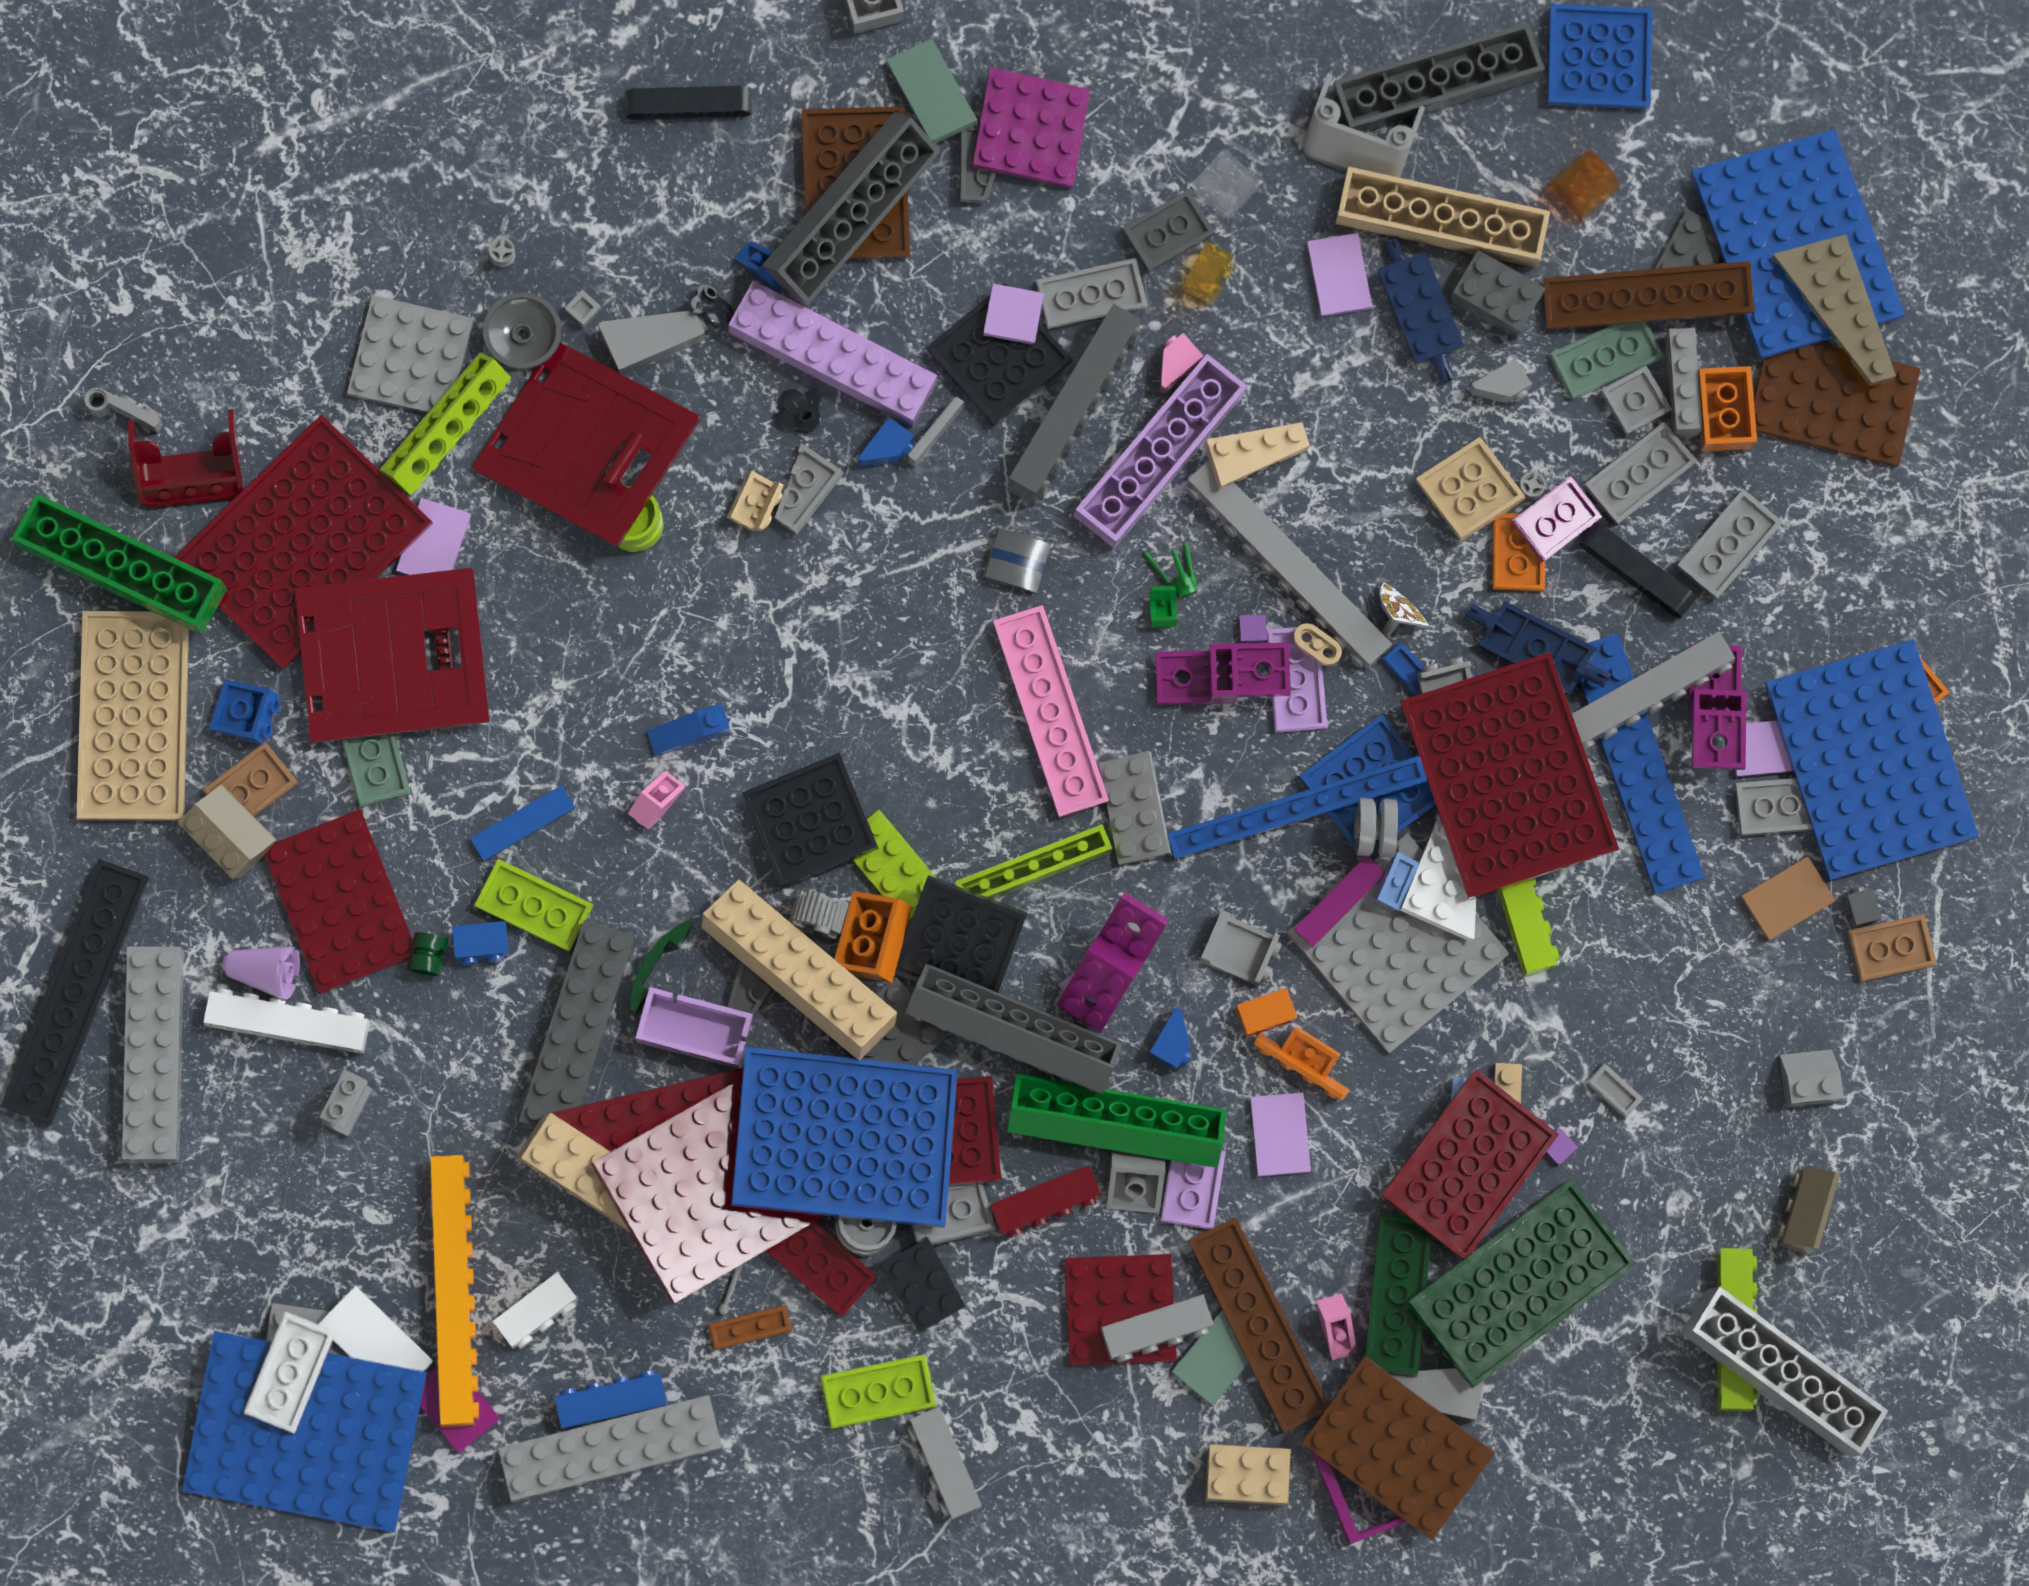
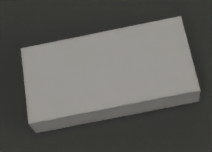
(1614, 1091)

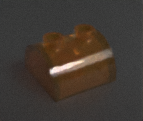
(1584, 185)

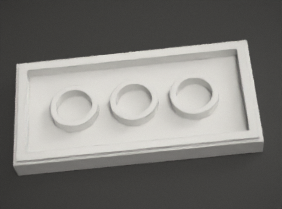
(370, 1335)
(289, 1372)

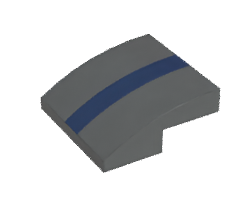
(1016, 560)

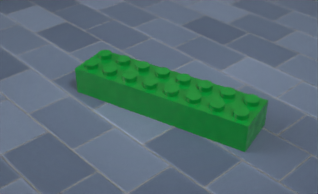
(119, 564)
(1117, 1121)

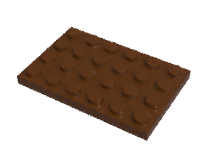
(829, 145)
(1826, 403)
(1398, 1448)

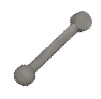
(724, 1309)

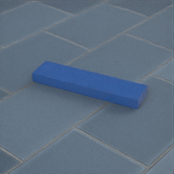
(522, 823)

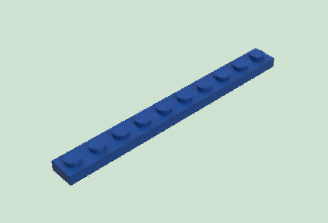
(1296, 807)

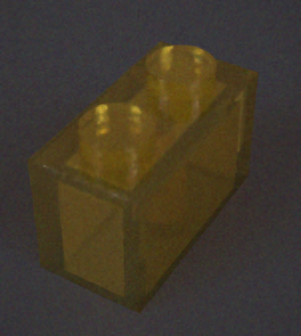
(1207, 274)

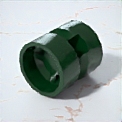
(427, 954)

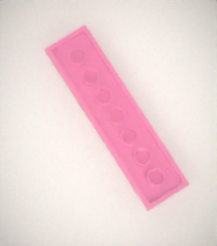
(1050, 711)

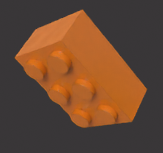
(1727, 409)
(873, 936)

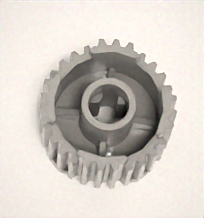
(818, 913)

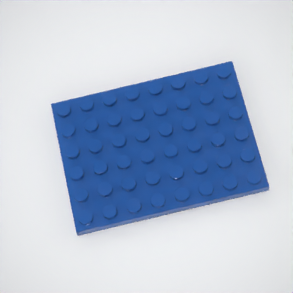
(1784, 202)
(1871, 760)
(844, 1137)
(339, 1464)

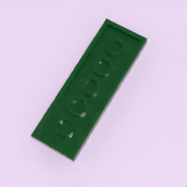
(1398, 1277)

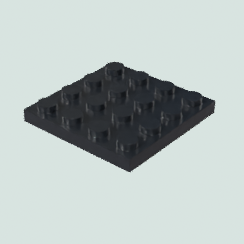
(995, 370)
(810, 820)
(960, 935)

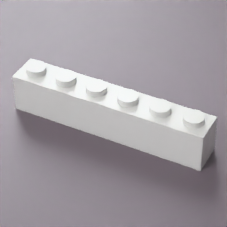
(286, 1022)

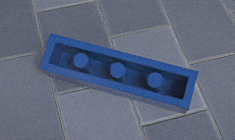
(610, 1401)

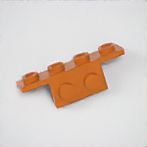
(1307, 1057)

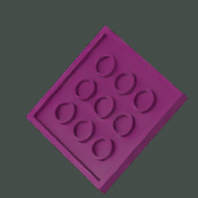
(1030, 127)

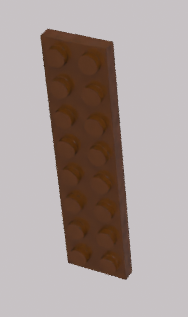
(1649, 295)
(1259, 1325)

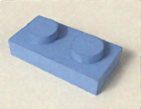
(1396, 881)

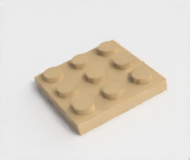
(1470, 489)

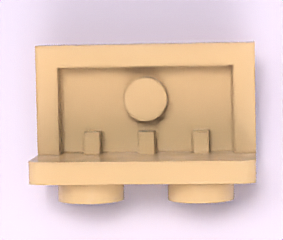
(755, 502)

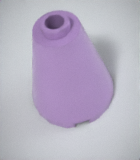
(265, 969)

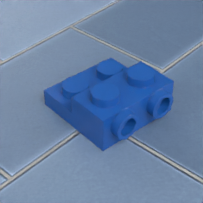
(245, 711)

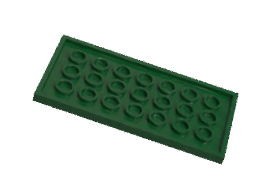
(1521, 1283)

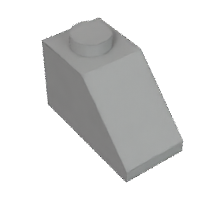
(1503, 384)

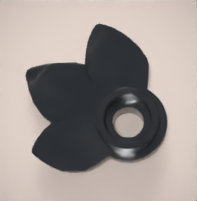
(711, 305)
(797, 407)

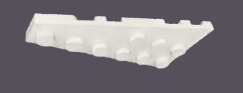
(1438, 890)

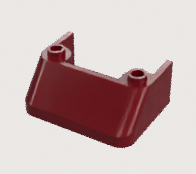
(189, 475)

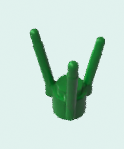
(1184, 584)

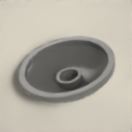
(522, 314)

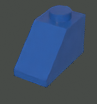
(751, 260)
(887, 445)
(1173, 1043)

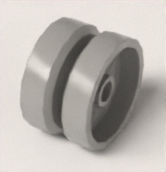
(1374, 827)
(863, 1240)

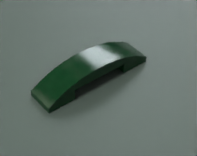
(675, 938)

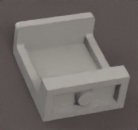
(1435, 677)
(1240, 949)
(346, 1103)

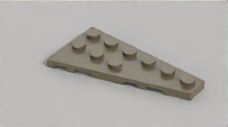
(1836, 295)

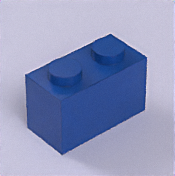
(480, 942)

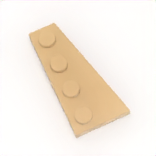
(1248, 452)

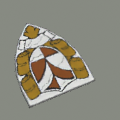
(1398, 610)

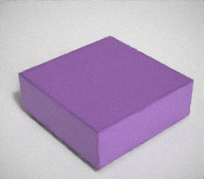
(1252, 628)
(1561, 1148)

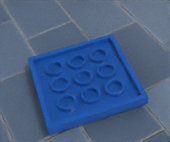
(1599, 56)
(1365, 751)

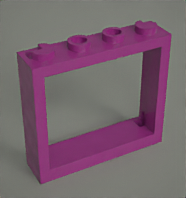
(1341, 1509)

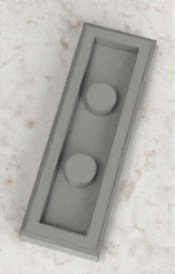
(935, 431)

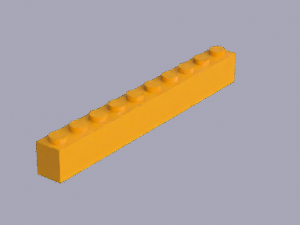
(452, 1291)

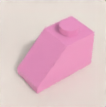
(1178, 361)
(656, 799)
(1337, 1326)

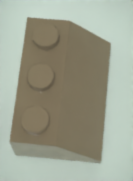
(227, 832)
(1808, 1209)

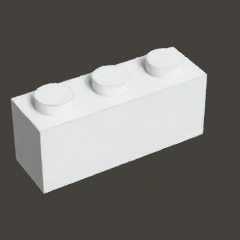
(536, 1311)

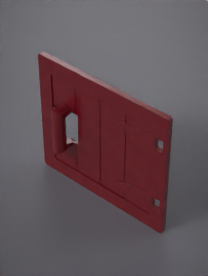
(570, 432)
(373, 659)

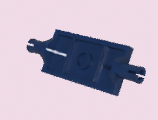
(1420, 309)
(1521, 636)

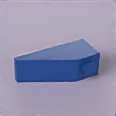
(689, 730)

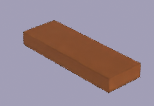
(750, 1327)

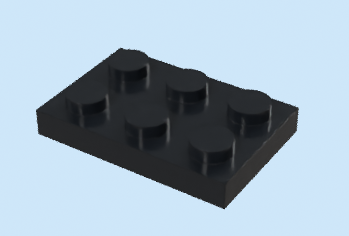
(922, 1284)

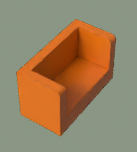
(1266, 1013)

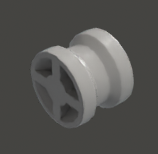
(501, 247)
(1534, 481)

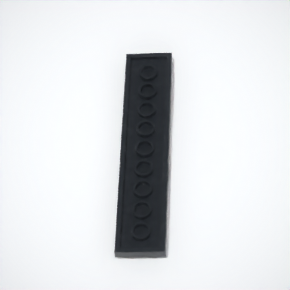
(75, 992)

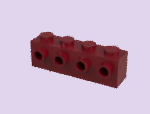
(1044, 1201)

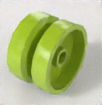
(646, 528)

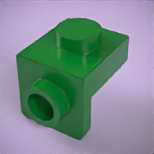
(1162, 606)

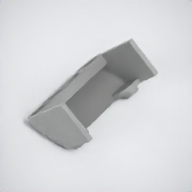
(1347, 147)

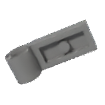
(124, 405)

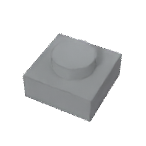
(583, 308)

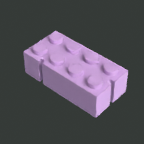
(694, 1028)

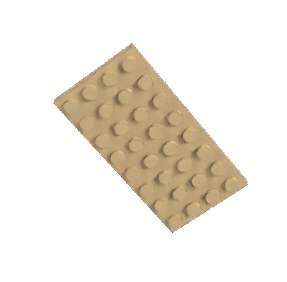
(132, 717)

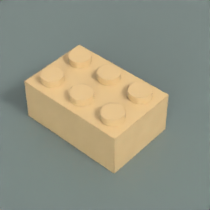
(1247, 1474)

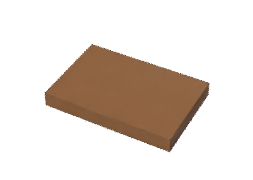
(256, 780)
(1788, 898)
(1891, 948)

